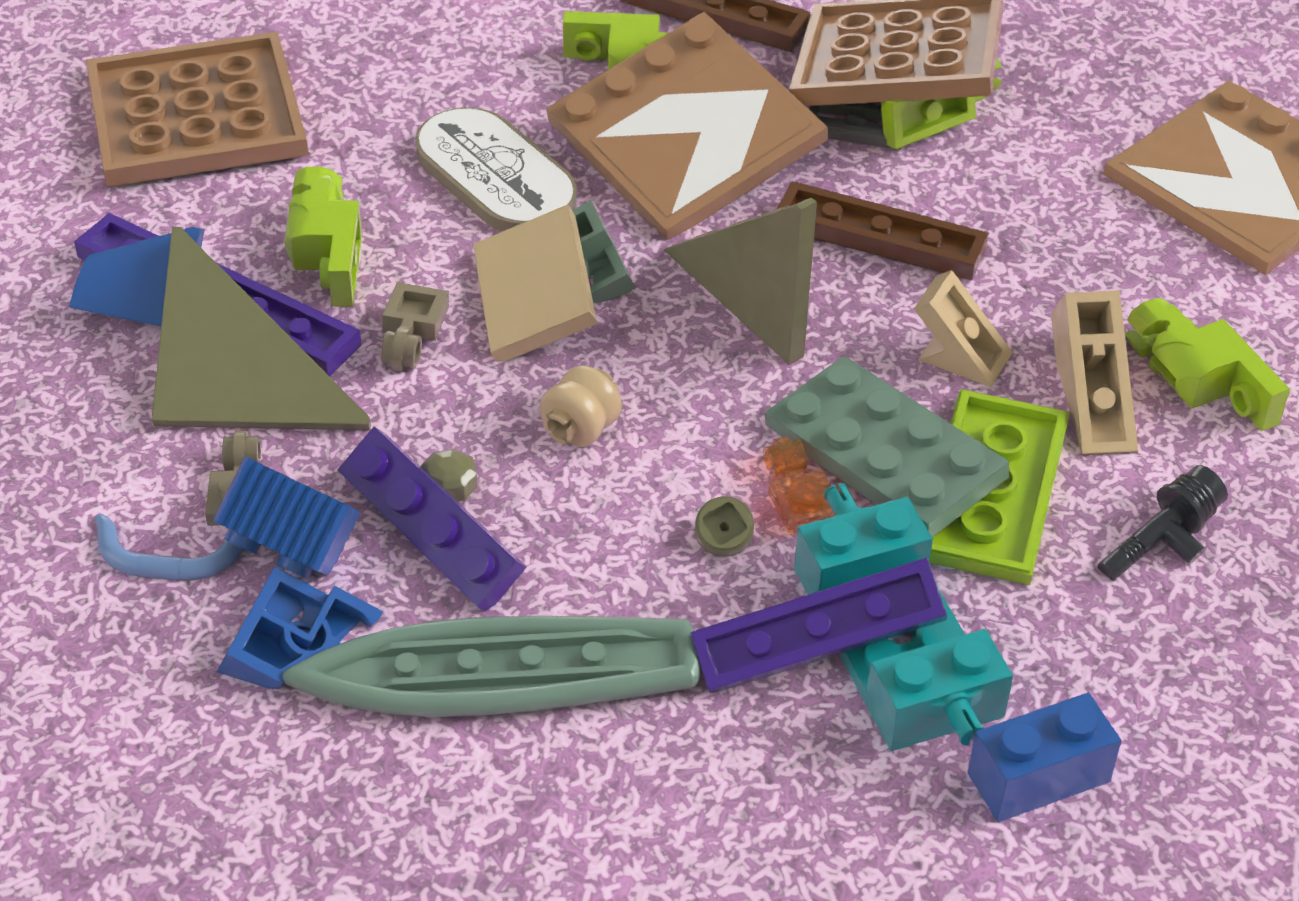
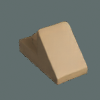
(962, 333)

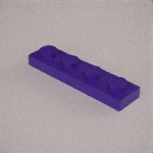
(432, 519)
(819, 625)

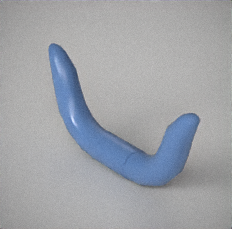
(157, 565)

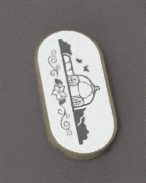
(492, 167)

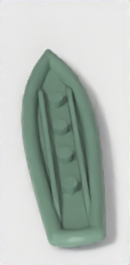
(502, 665)

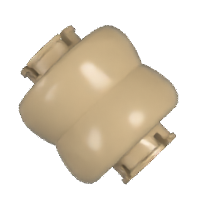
(581, 406)

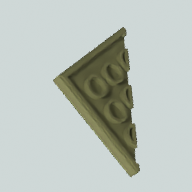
(759, 272)
(231, 361)

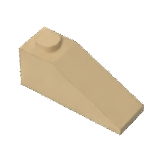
(1095, 370)

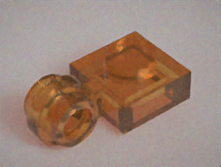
(797, 496)

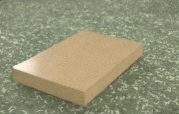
(534, 284)

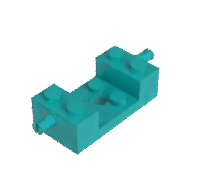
(916, 688)

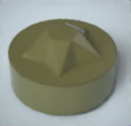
(724, 526)

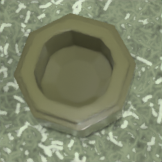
(453, 471)

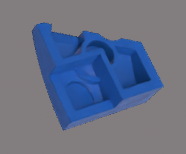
(128, 279)
(272, 644)

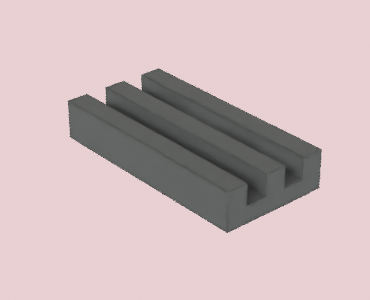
(855, 127)

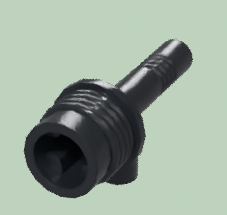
(1184, 510)

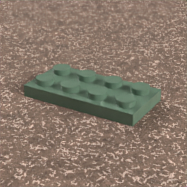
(887, 444)

